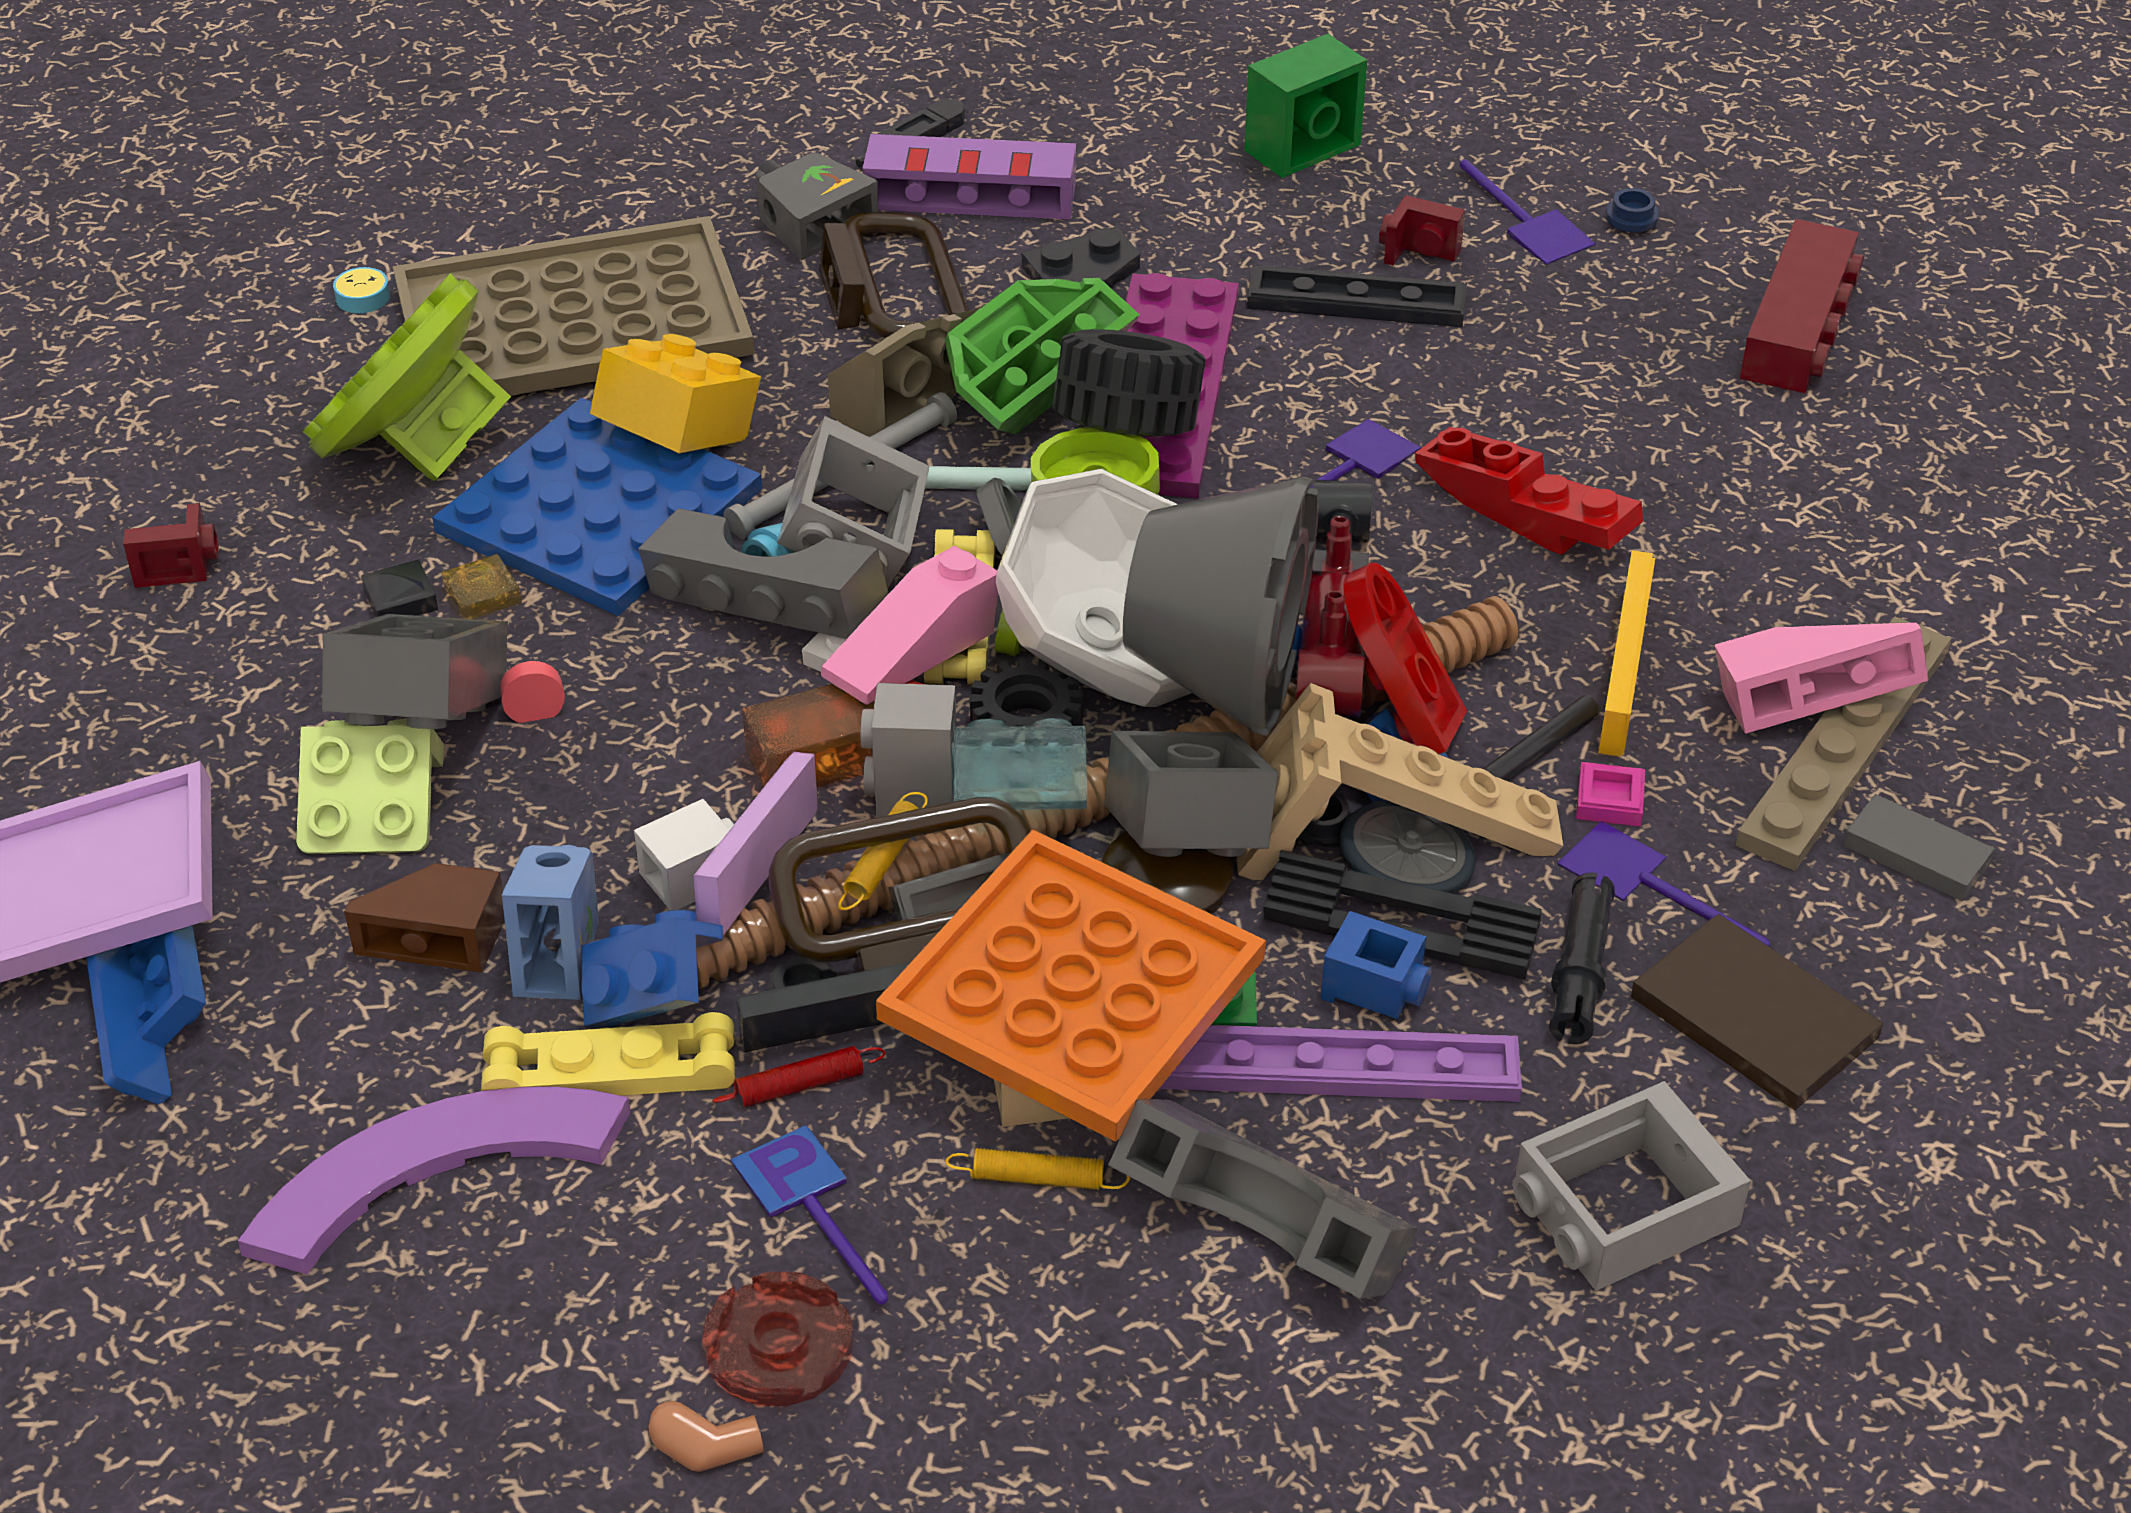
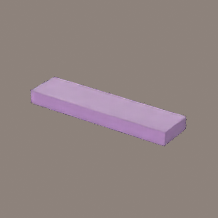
(746, 852)

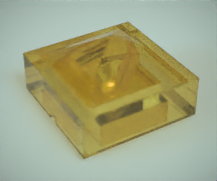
(481, 587)

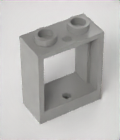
(891, 484)
(1680, 1147)

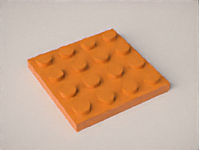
(1072, 983)

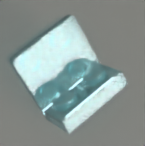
(1022, 765)

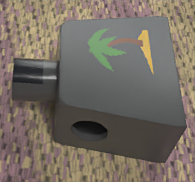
(806, 195)

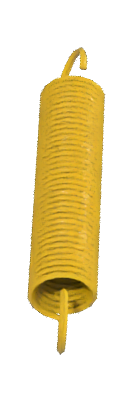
(875, 861)
(1036, 1169)

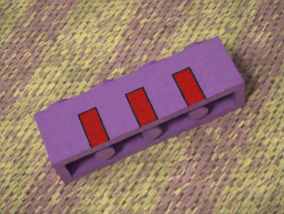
(972, 176)

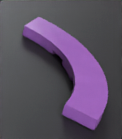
(421, 1143)

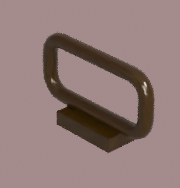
(850, 277)
(889, 942)

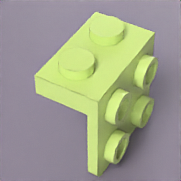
(365, 787)

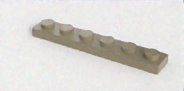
(1829, 767)

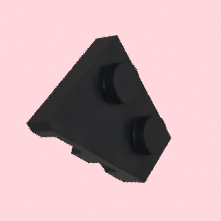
(1100, 254)

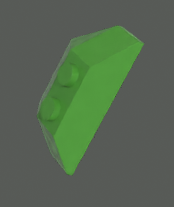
(1011, 347)

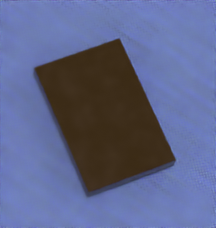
(1756, 1011)

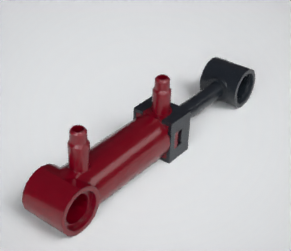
(1329, 646)

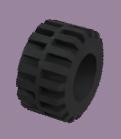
(1128, 382)

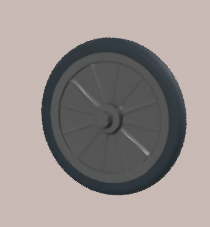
(1407, 847)

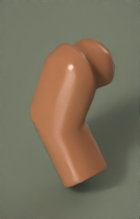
(699, 1443)

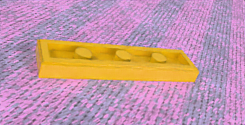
(1627, 654)

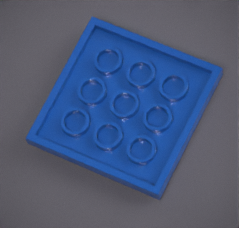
(585, 500)

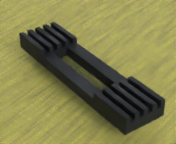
(1497, 934)

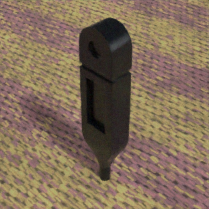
(934, 122)

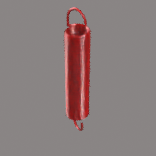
(799, 1076)

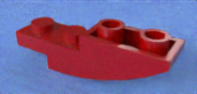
(1517, 493)

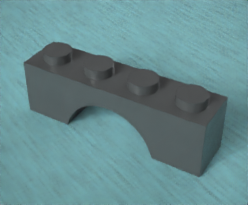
(814, 589)
(1301, 1212)

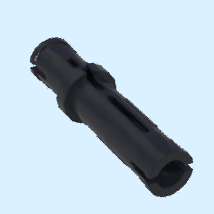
(1580, 974)

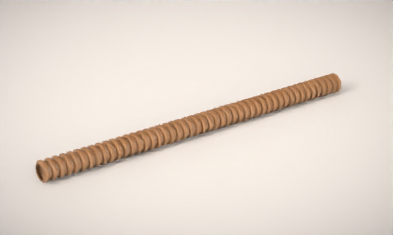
(1456, 639)

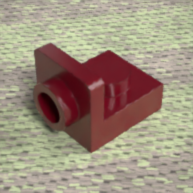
(1422, 228)
(171, 551)

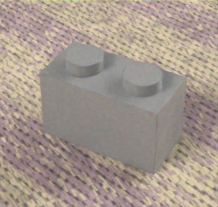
(910, 745)

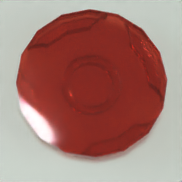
(779, 1361)

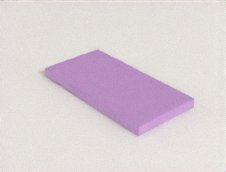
(105, 870)

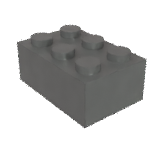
(413, 669)

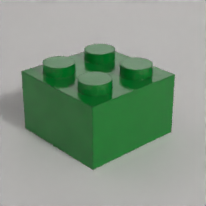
(1305, 105)

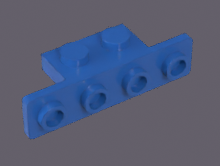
(140, 1004)

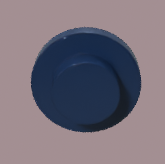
(1632, 210)

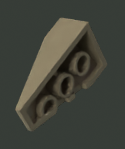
(894, 376)

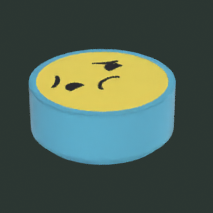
(361, 290)

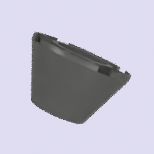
(1223, 593)

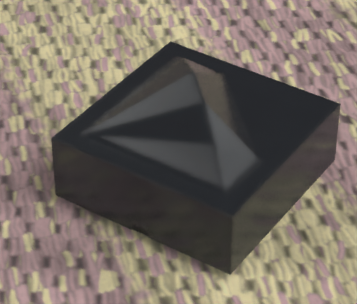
(400, 590)

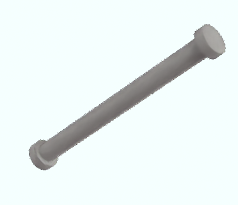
(938, 411)

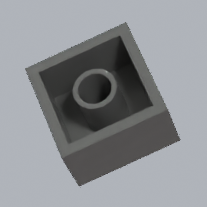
(1190, 791)

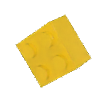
(675, 393)

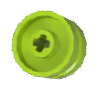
(1094, 449)

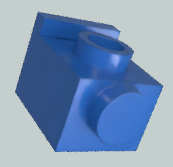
(1375, 966)

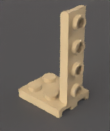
(1321, 750)

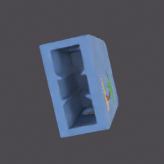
(548, 893)

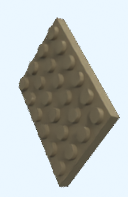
(561, 302)

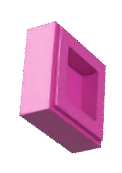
(1610, 794)

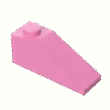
(918, 625)
(1816, 668)

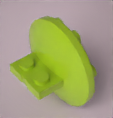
(416, 388)

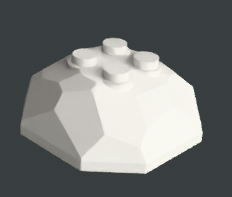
(1069, 580)

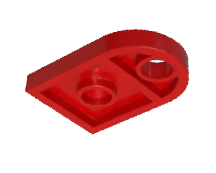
(1402, 659)

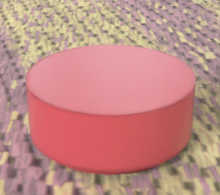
(531, 692)

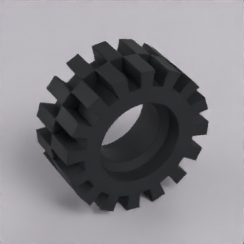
(1026, 688)

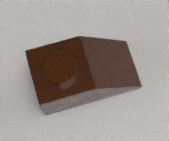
(431, 918)

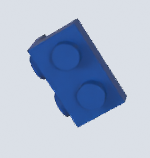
(644, 968)

